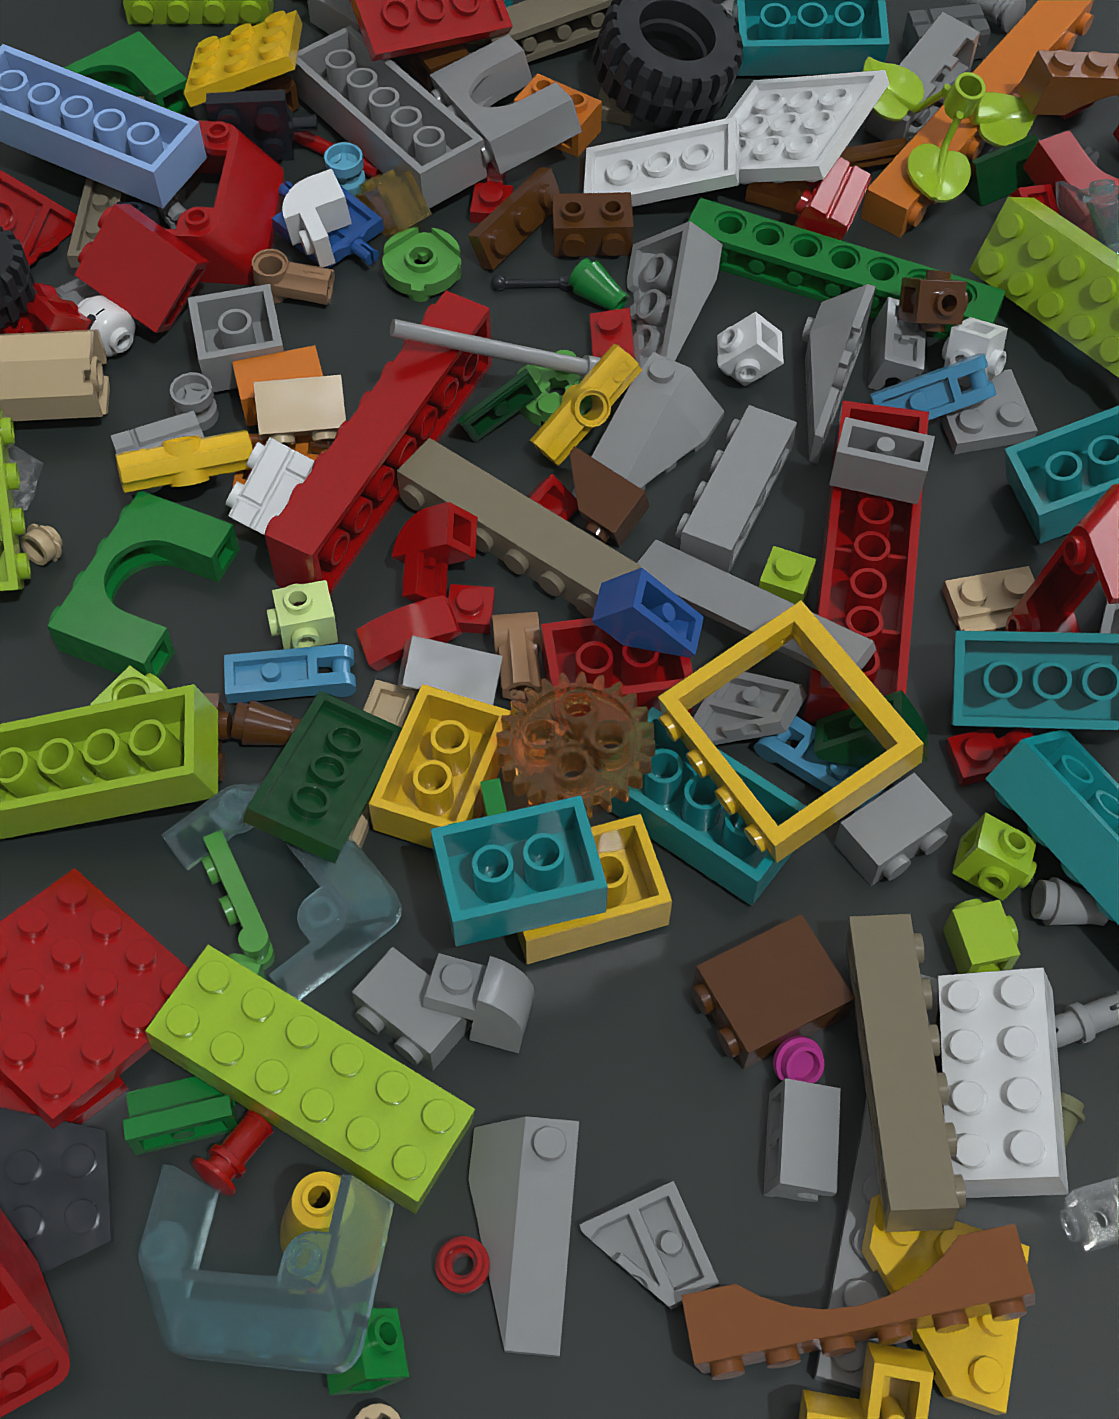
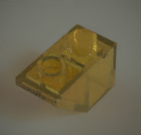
(395, 200)

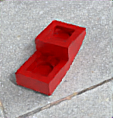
(386, 635)

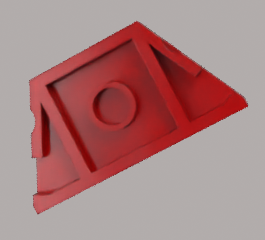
(32, 217)

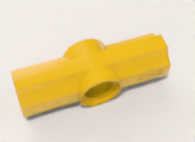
(605, 385)
(184, 461)

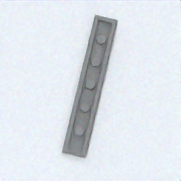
(737, 601)

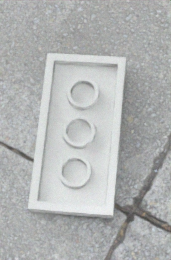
(667, 163)

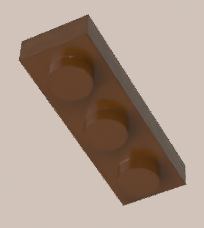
(514, 219)

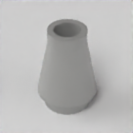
(1064, 904)

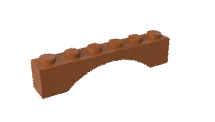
(1068, 80)
(973, 1279)

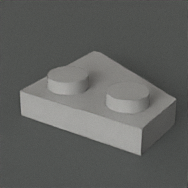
(749, 708)
(655, 1244)

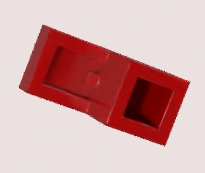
(431, 543)

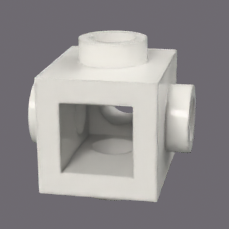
(974, 338)
(750, 349)

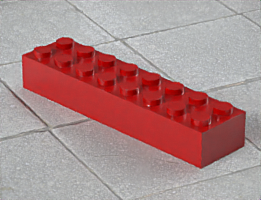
(357, 476)
(868, 570)

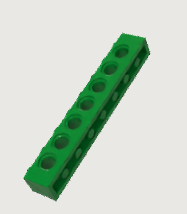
(820, 264)

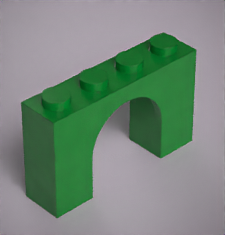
(137, 69)
(146, 535)

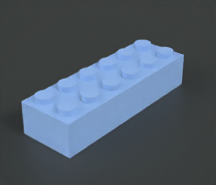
(96, 129)

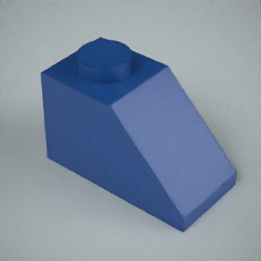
(647, 615)

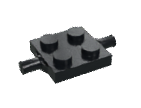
(262, 118)

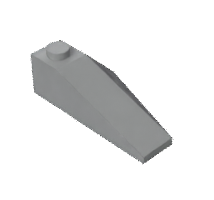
(669, 285)
(830, 357)
(658, 422)

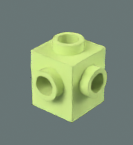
(303, 615)

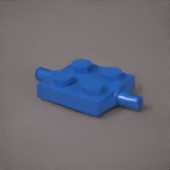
(345, 240)

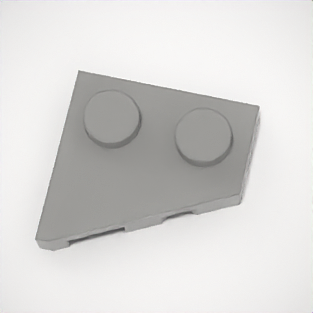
(991, 422)

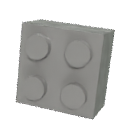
(233, 328)

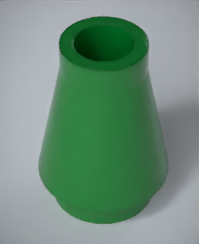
(597, 286)

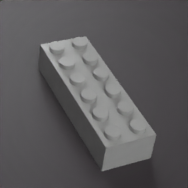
(388, 115)

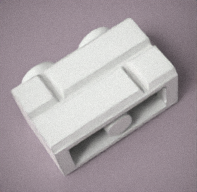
(269, 485)

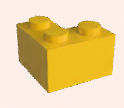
(892, 1387)

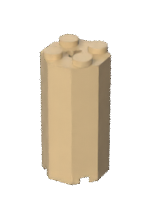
(53, 375)

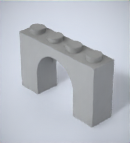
(509, 131)

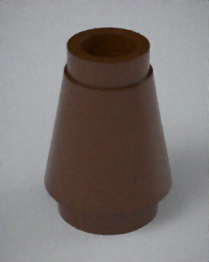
(262, 724)

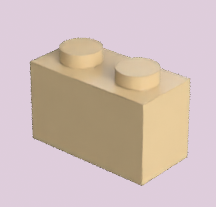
(300, 408)

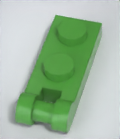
(238, 902)

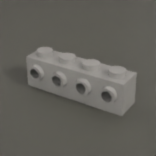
(737, 489)

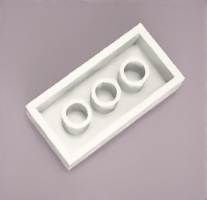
(1003, 1082)

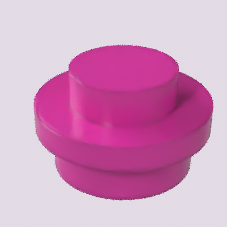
(799, 1060)

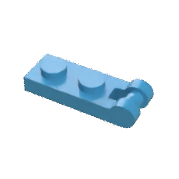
(939, 390)
(289, 673)
(803, 760)

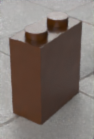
(771, 991)

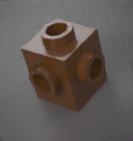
(933, 300)

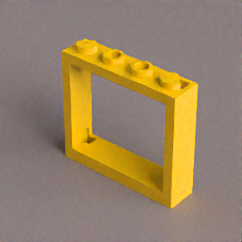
(878, 715)

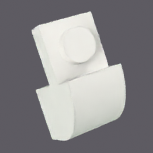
(312, 211)

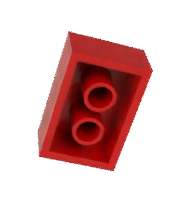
(586, 648)

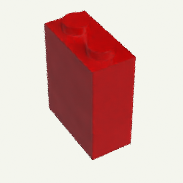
(140, 267)

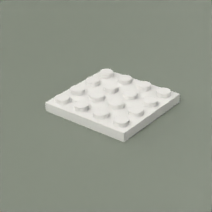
(801, 123)

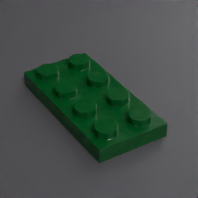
(323, 777)

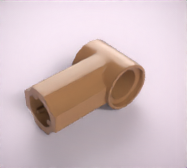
(291, 278)
(518, 642)

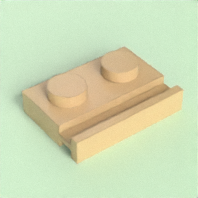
(986, 599)

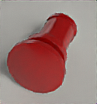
(229, 1158)

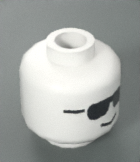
(113, 322)

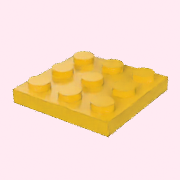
(244, 56)

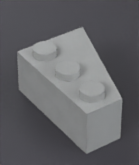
(937, 60)

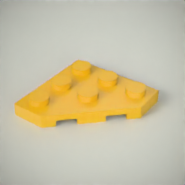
(970, 1363)

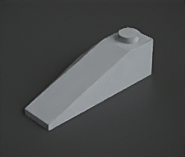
(523, 1211)

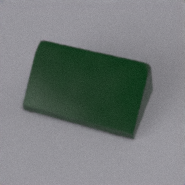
(1000, 172)
(500, 405)

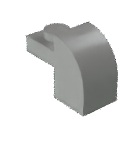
(491, 995)

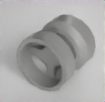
(195, 392)

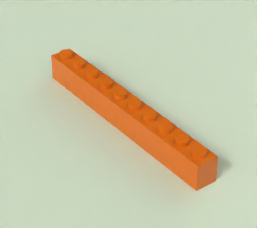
(1049, 25)

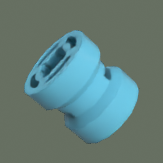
(347, 165)

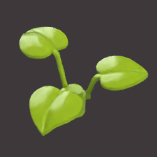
(935, 170)

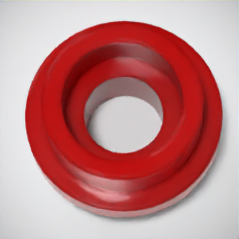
(450, 1253)

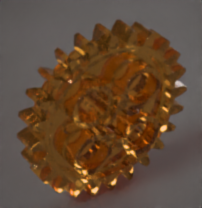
(608, 720)

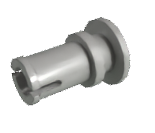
(1002, 12)

